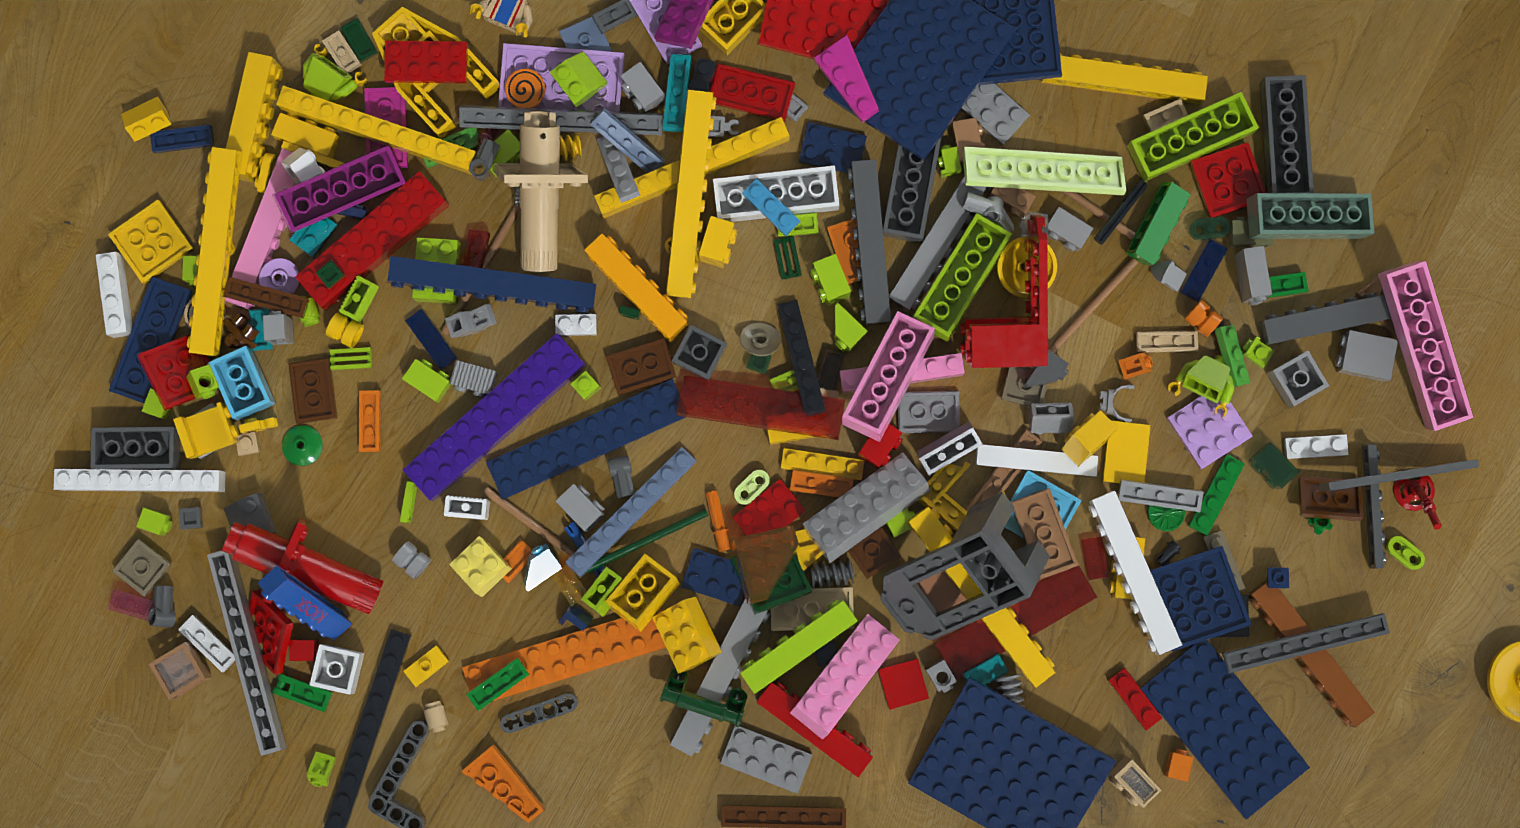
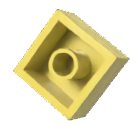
(480, 566)

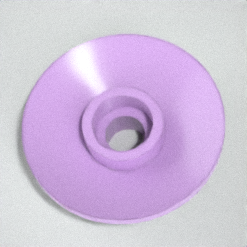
(287, 272)

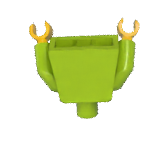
(327, 79)
(1207, 378)

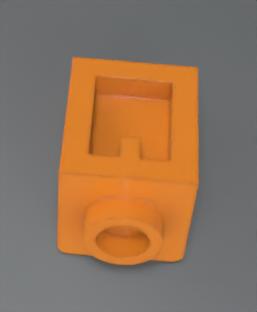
(1136, 365)

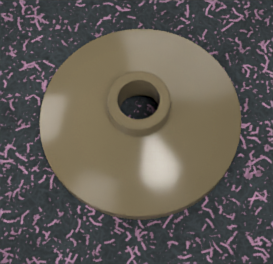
(760, 339)

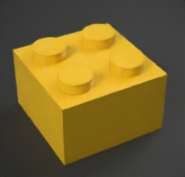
(717, 241)
(1088, 437)

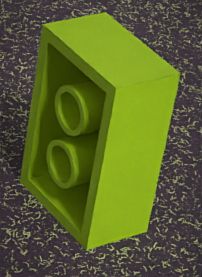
(439, 251)

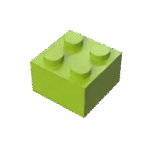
(831, 280)

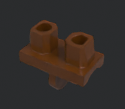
(238, 334)

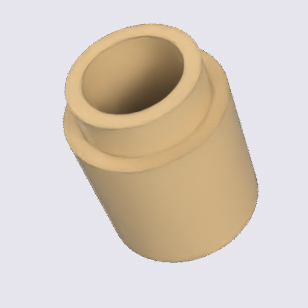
(435, 716)

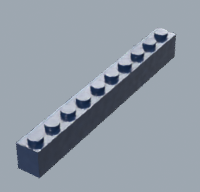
(491, 283)

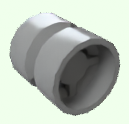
(411, 560)

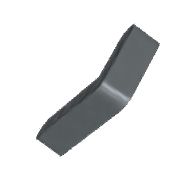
(397, 778)

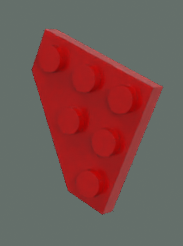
(272, 631)

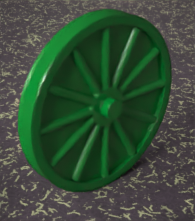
(1165, 518)

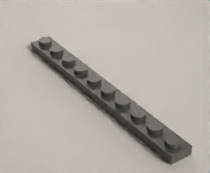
(567, 119)

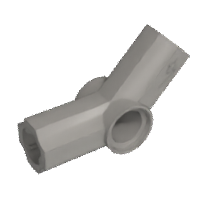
(989, 208)

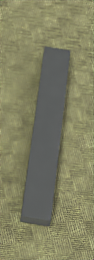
(1399, 475)
(1306, 643)

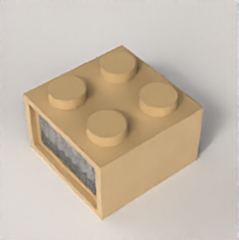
(1134, 782)

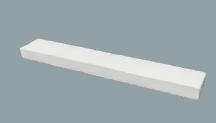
(1033, 460)

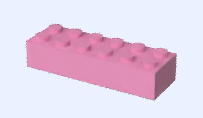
(888, 376)
(845, 676)

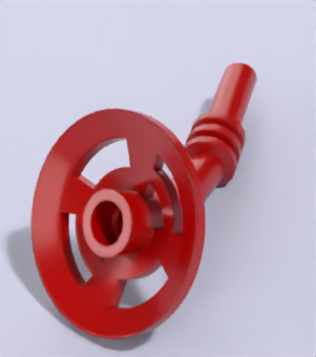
(1417, 492)

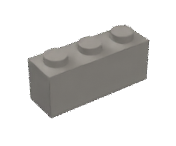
(949, 448)

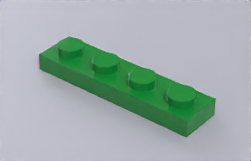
(1216, 494)

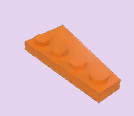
(500, 779)

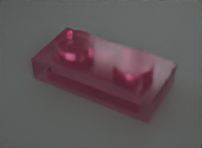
(130, 604)

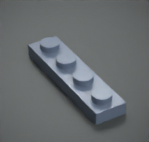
(626, 141)

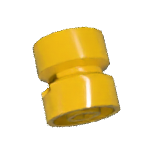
(341, 328)

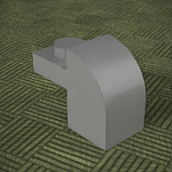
(470, 322)

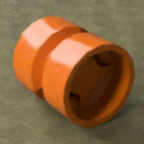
(1203, 318)

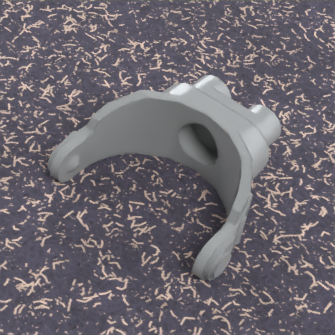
(1107, 402)

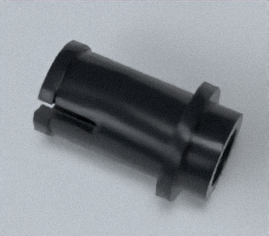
(1168, 552)

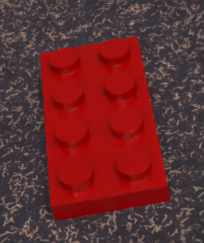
(426, 62)

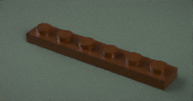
(782, 817)

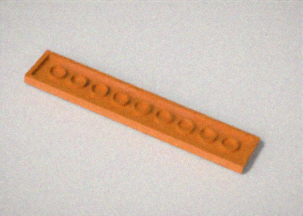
(571, 654)

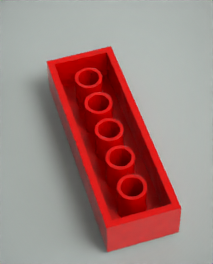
(836, 744)

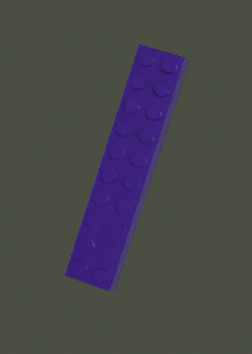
(494, 417)

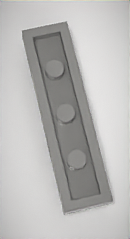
(618, 170)
(1160, 495)

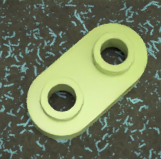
(751, 487)

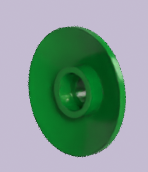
(312, 445)

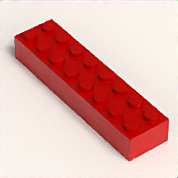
(375, 238)

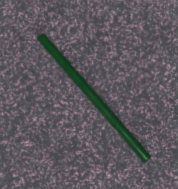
(649, 539)

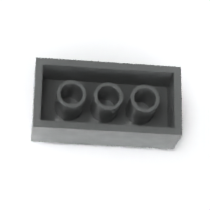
(135, 448)

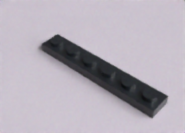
(801, 358)

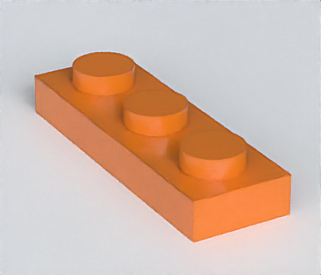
(370, 421)
(820, 484)

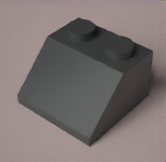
(251, 510)

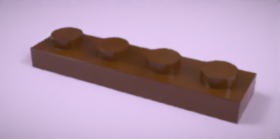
(266, 297)

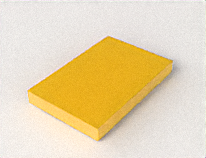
(1126, 453)

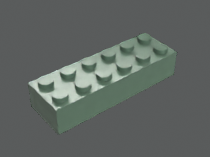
(1310, 216)

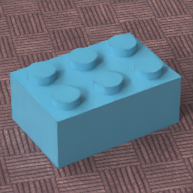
(242, 383)

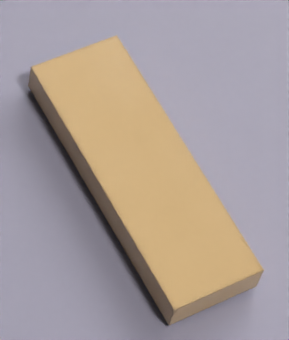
(1166, 341)

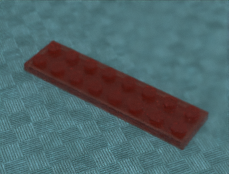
(757, 407)
(1048, 603)

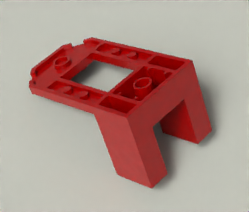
(1015, 339)

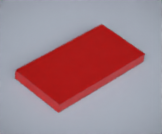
(752, 92)

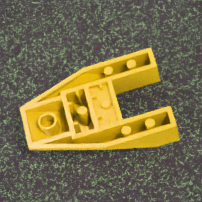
(411, 27)

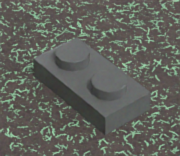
(614, 16)

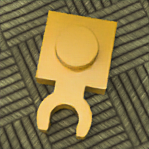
(253, 425)

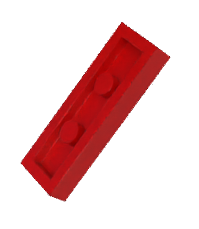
(1135, 699)

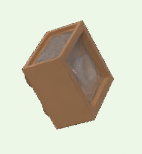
(180, 670)

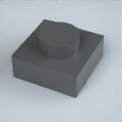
(190, 518)

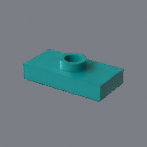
(256, 320)
(988, 670)

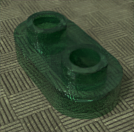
(1208, 228)

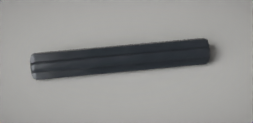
(1120, 212)

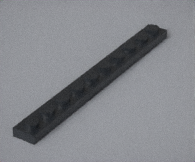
(368, 730)

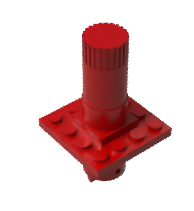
(320, 573)

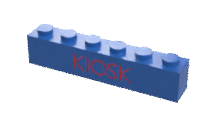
(304, 603)

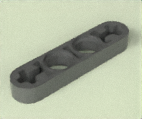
(540, 716)

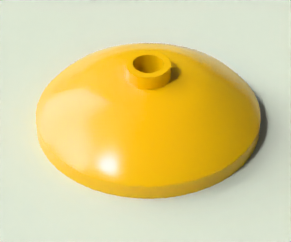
(1009, 268)

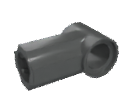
(484, 157)
(621, 472)
(162, 613)

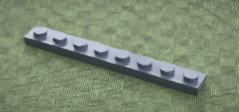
(630, 512)

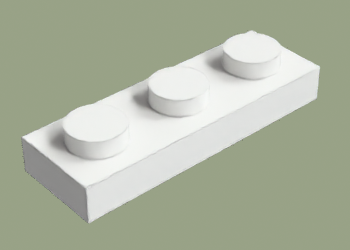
(1316, 446)
(207, 643)

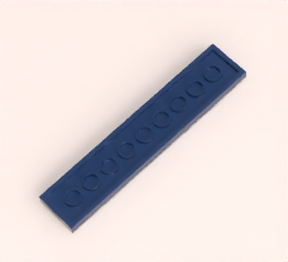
(585, 440)

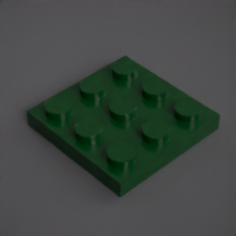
(790, 587)

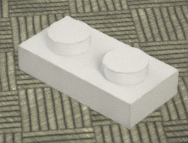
(576, 324)

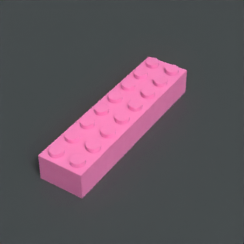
(1425, 345)

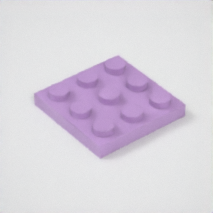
(1208, 434)

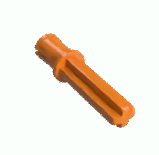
(718, 521)

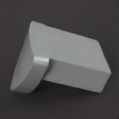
(1168, 274)

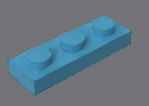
(771, 207)

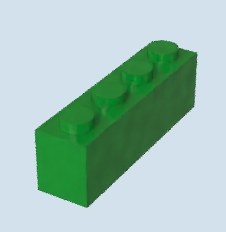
(1158, 223)

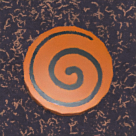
(525, 88)

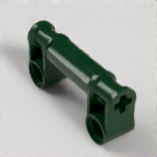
(730, 712)

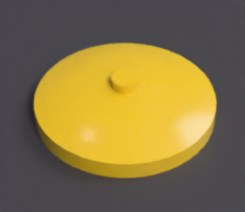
(1504, 681)

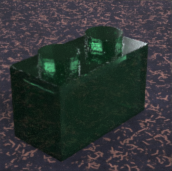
(1273, 466)

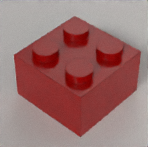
(877, 452)

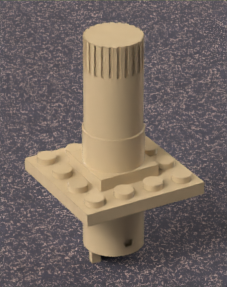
(539, 181)

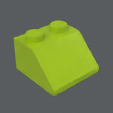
(578, 78)
(847, 330)

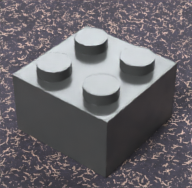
(699, 353)

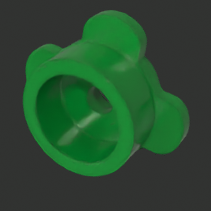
(1318, 529)

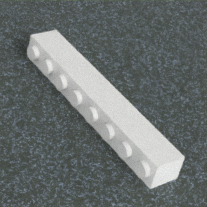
(139, 480)
(1135, 573)

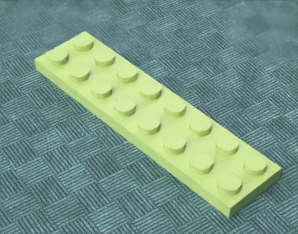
(1043, 171)

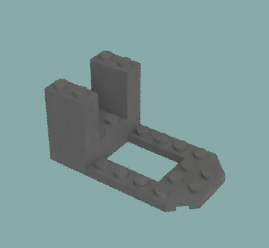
(983, 552)

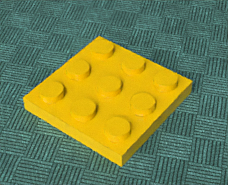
(151, 241)

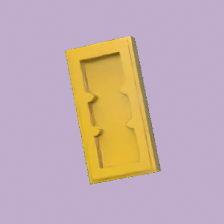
(426, 666)

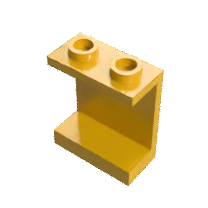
(206, 431)

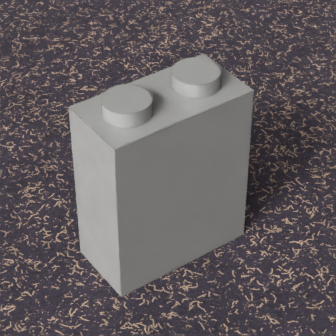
(1253, 275)
(1366, 355)

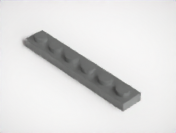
(1374, 516)

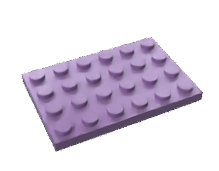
(545, 59)

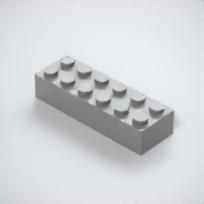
(866, 507)

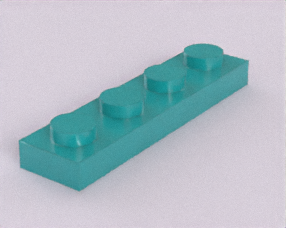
(676, 92)

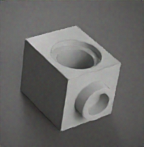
(932, 672)

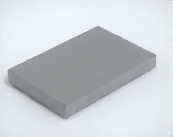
(929, 412)

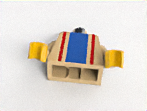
(507, 14)

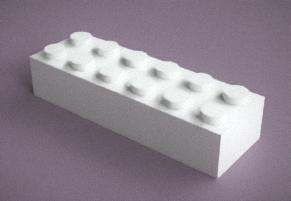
(798, 190)

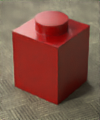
(303, 650)

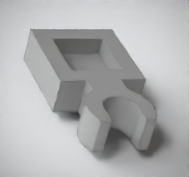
(721, 127)

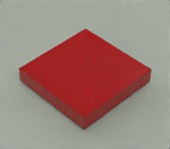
(903, 684)

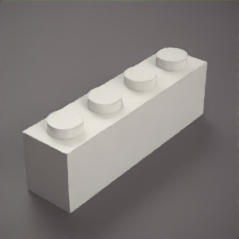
(114, 294)

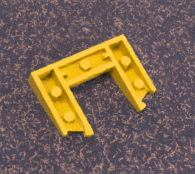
(938, 499)

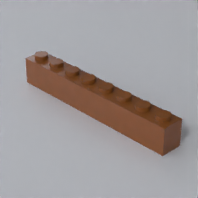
(1319, 665)

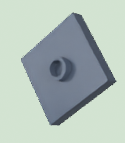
(585, 36)

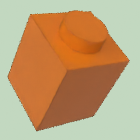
(1178, 765)

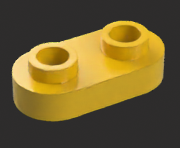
(267, 166)

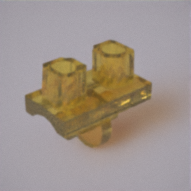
(569, 584)

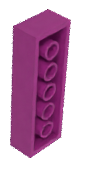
(338, 188)

